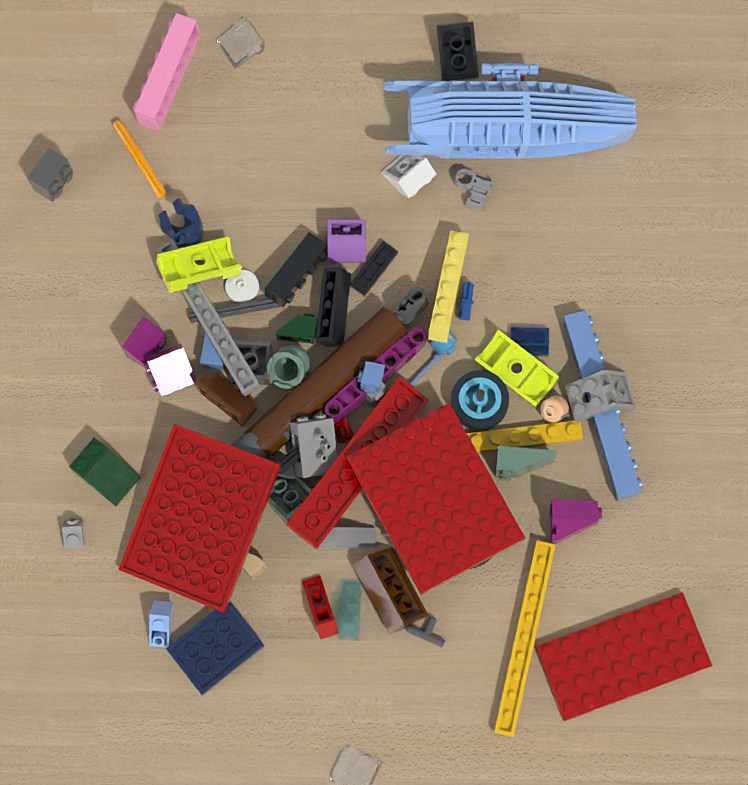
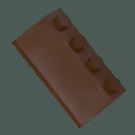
(390, 590)

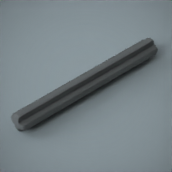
(240, 308)

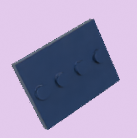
(215, 648)

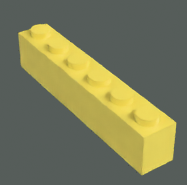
(448, 286)

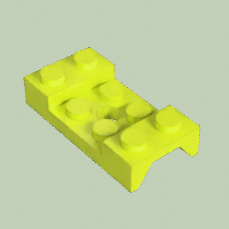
(180, 269)
(533, 380)

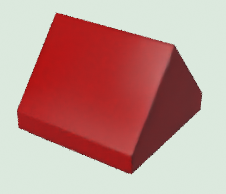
(343, 430)

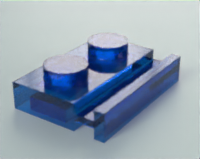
(532, 340)

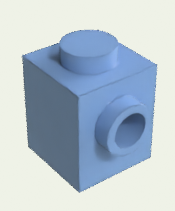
(371, 377)

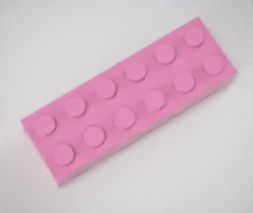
(167, 72)

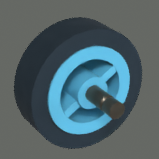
(480, 400)

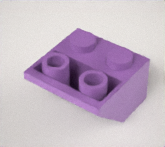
(347, 241)

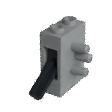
(312, 446)

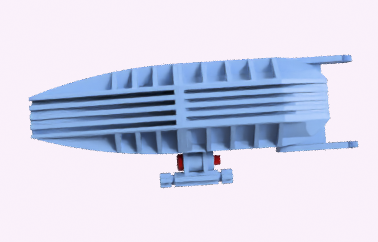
(511, 117)

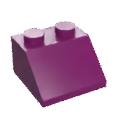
(144, 341)

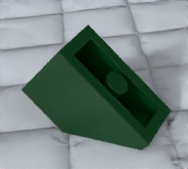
(299, 329)

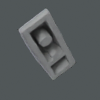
(348, 538)

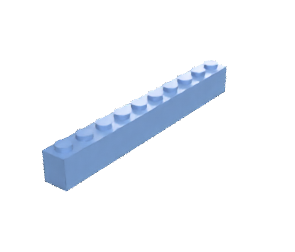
(607, 424)

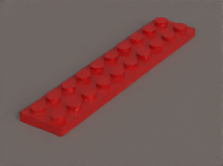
(339, 484)

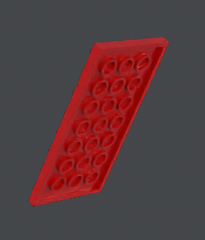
(623, 656)

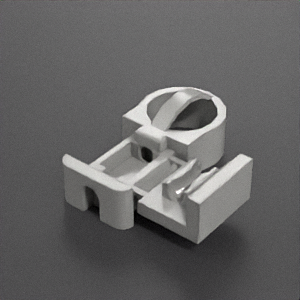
(479, 185)

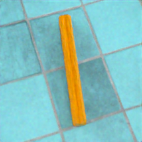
(139, 159)

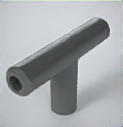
(426, 634)

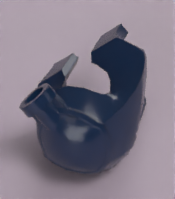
(192, 230)

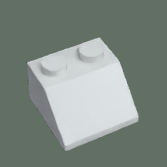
(409, 174)

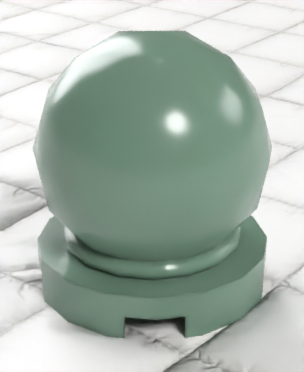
(288, 366)

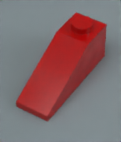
(320, 607)

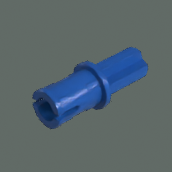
(466, 301)

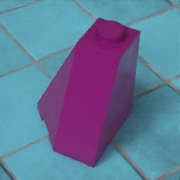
(572, 517)

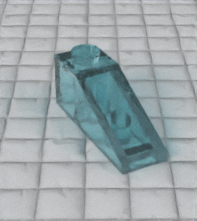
(350, 611)

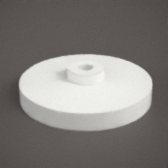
(242, 287)

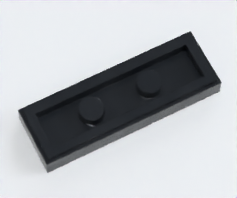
(373, 268)

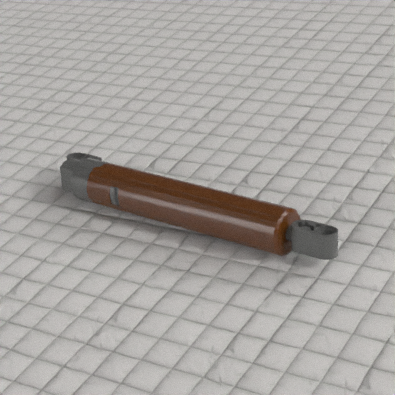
(332, 375)

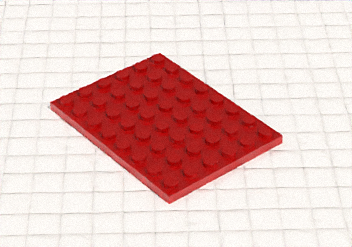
(435, 498)
(199, 517)

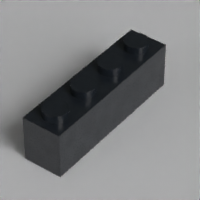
(296, 270)
(333, 307)

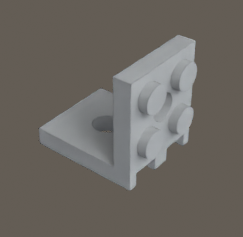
(607, 391)

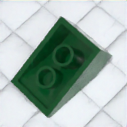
(104, 472)

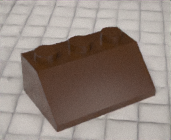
(226, 397)

